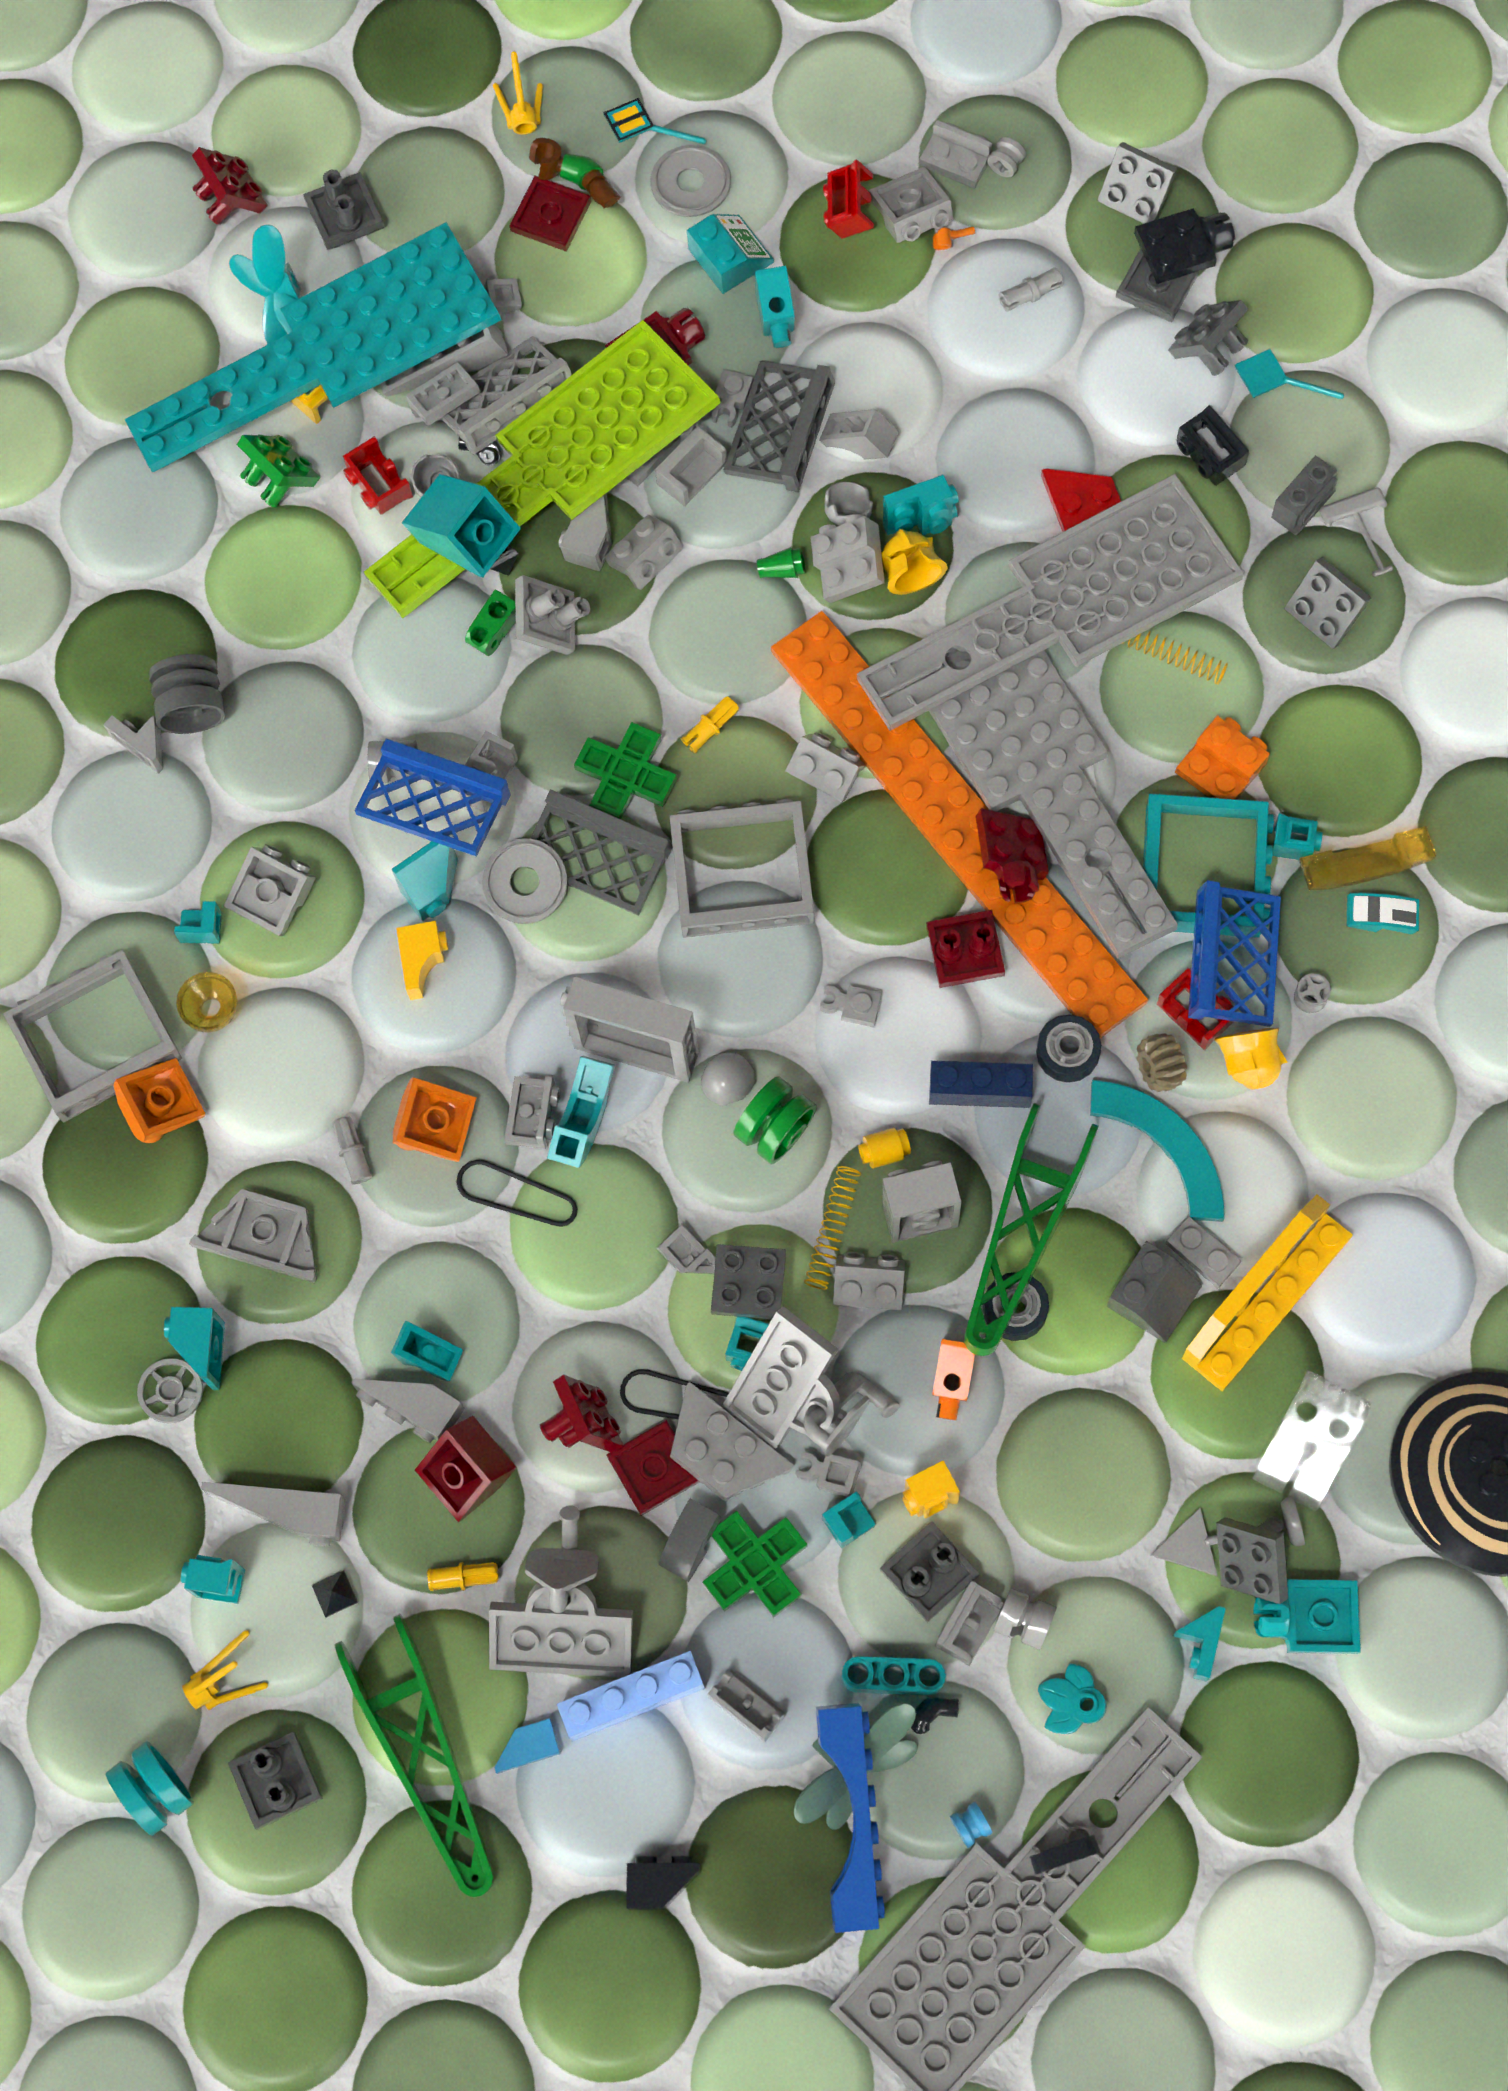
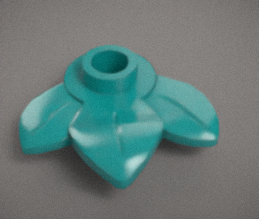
(1066, 1700)

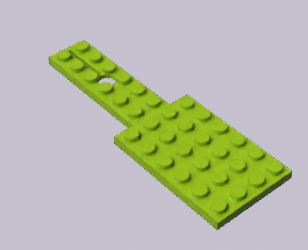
(570, 449)

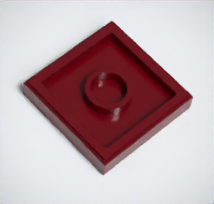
(550, 213)
(649, 1471)

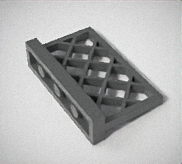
(803, 435)
(616, 831)

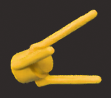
(522, 117)
(203, 1686)

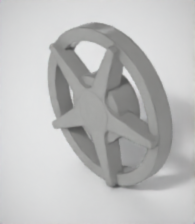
(169, 1391)

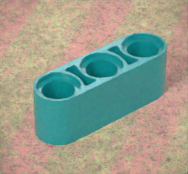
(909, 1666)

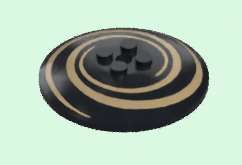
(1445, 1472)

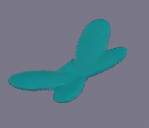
(269, 277)

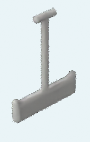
(1353, 506)

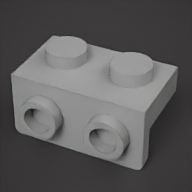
(644, 551)
(825, 765)
(530, 1112)
(869, 1281)

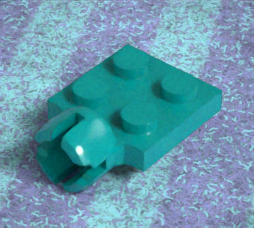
(1314, 1618)

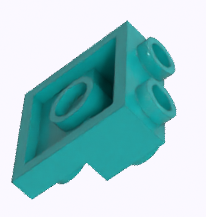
(924, 504)

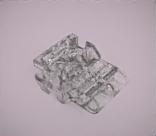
(1328, 1449)

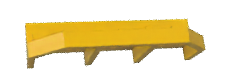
(1275, 1298)

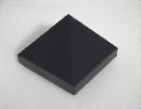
(505, 561)
(334, 1594)

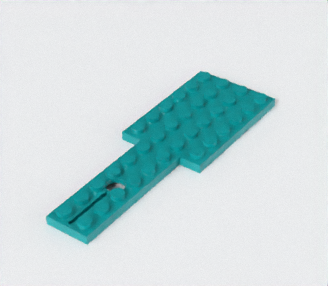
(340, 338)

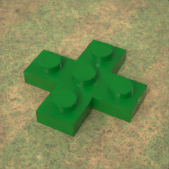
(625, 771)
(755, 1564)

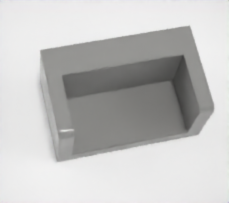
(691, 466)

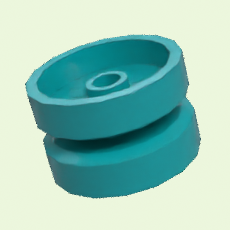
(144, 1791)

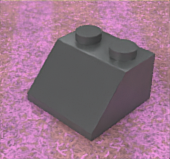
(1154, 1292)

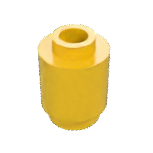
(884, 1147)

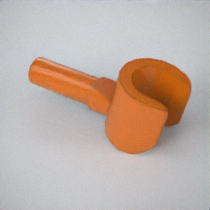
(943, 237)

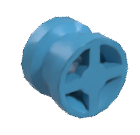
(971, 1824)

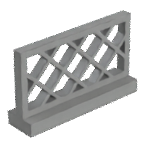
(509, 404)

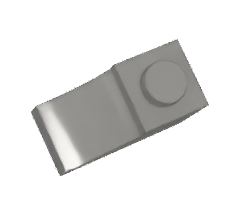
(860, 432)

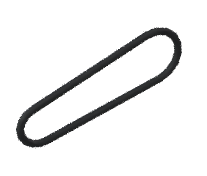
(512, 1210)
(665, 1377)

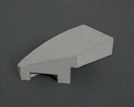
(687, 1253)

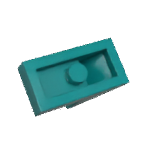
(426, 1351)
(1206, 1632)

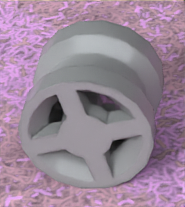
(1006, 157)
(1314, 986)

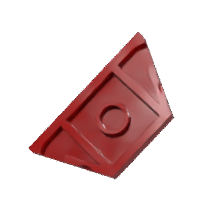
(1078, 495)

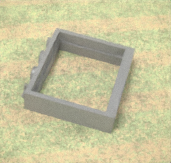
(748, 917)
(56, 996)
(631, 1029)

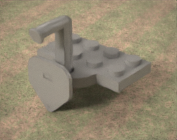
(787, 1388)
(560, 1631)

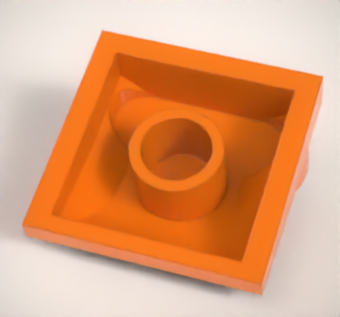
(157, 1100)
(433, 1120)

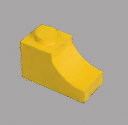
(420, 951)

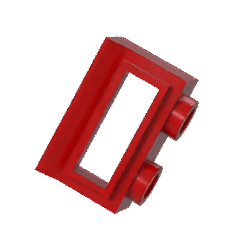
(846, 192)
(368, 454)
(1180, 1015)

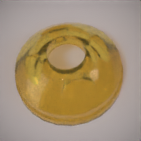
(201, 989)

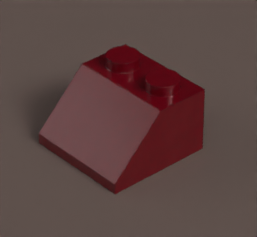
(465, 1467)

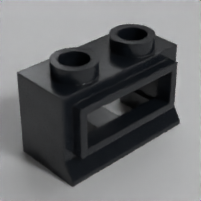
(1205, 460)

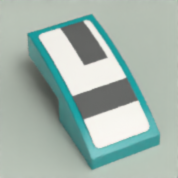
(1382, 911)

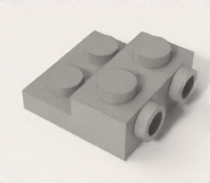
(912, 205)
(848, 557)
(269, 889)

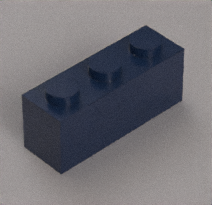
(981, 1084)

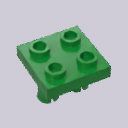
(279, 462)

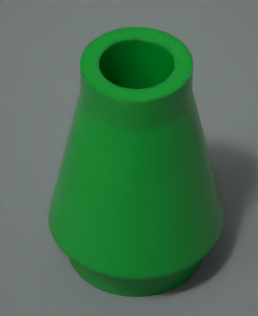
(783, 564)

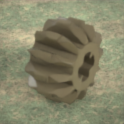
(1161, 1062)

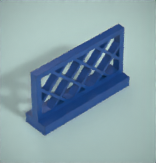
(437, 771)
(1207, 947)

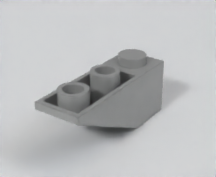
(588, 536)
(417, 1403)

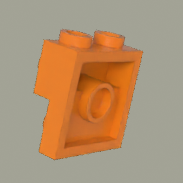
(1223, 760)

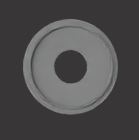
(695, 203)
(498, 881)

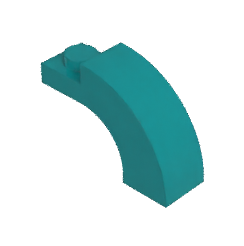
(583, 1113)

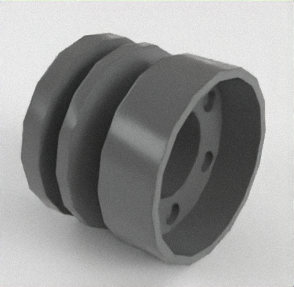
(186, 694)

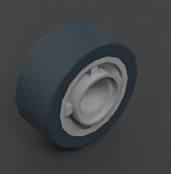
(1068, 1066)
(1022, 1324)

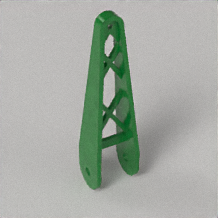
(995, 1330)
(480, 1862)

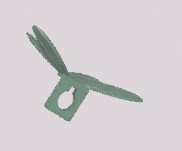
(829, 1791)

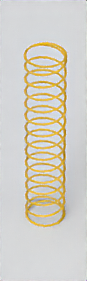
(1178, 651)
(834, 1230)

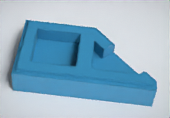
(528, 1746)

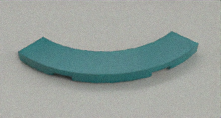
(1172, 1136)

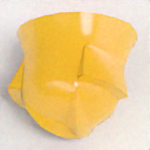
(911, 562)
(1252, 1057)

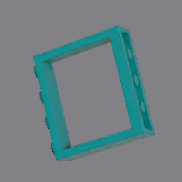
(1214, 807)

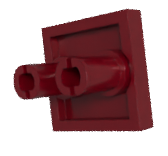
(229, 182)
(965, 949)
(582, 1417)

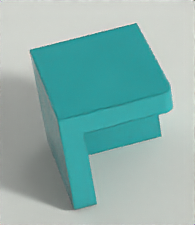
(200, 925)
(848, 1520)

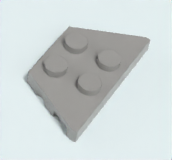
(262, 1234)
(721, 1448)

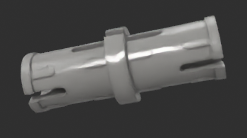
(1031, 289)

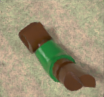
(573, 168)

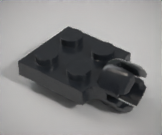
(1183, 243)

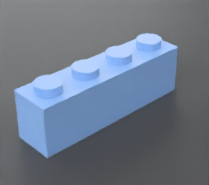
(630, 1696)

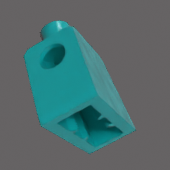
(775, 304)

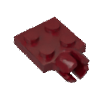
(678, 331)
(1013, 851)

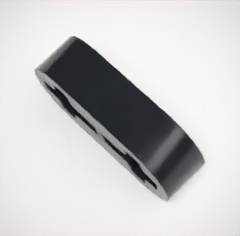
(1065, 1854)

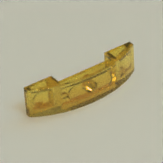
(1369, 861)

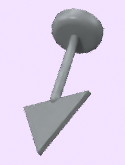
(1191, 1545)

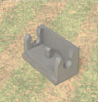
(970, 1623)
(746, 1705)

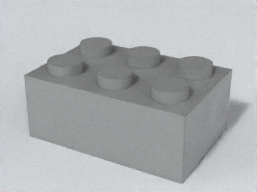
(921, 1201)

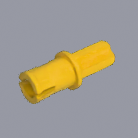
(710, 724)
(462, 1576)

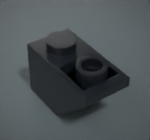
(658, 1884)

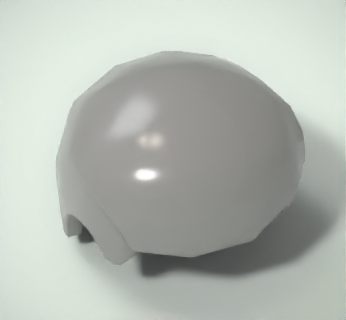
(428, 469)
(845, 500)
(727, 1078)

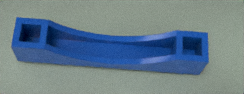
(854, 1892)

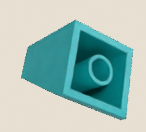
(462, 523)

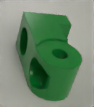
(492, 623)

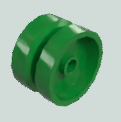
(774, 1120)

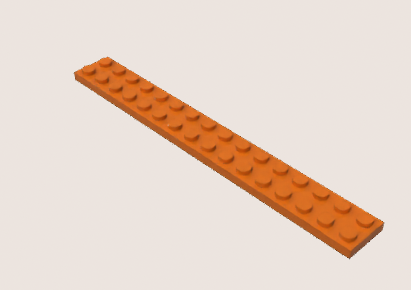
(945, 812)

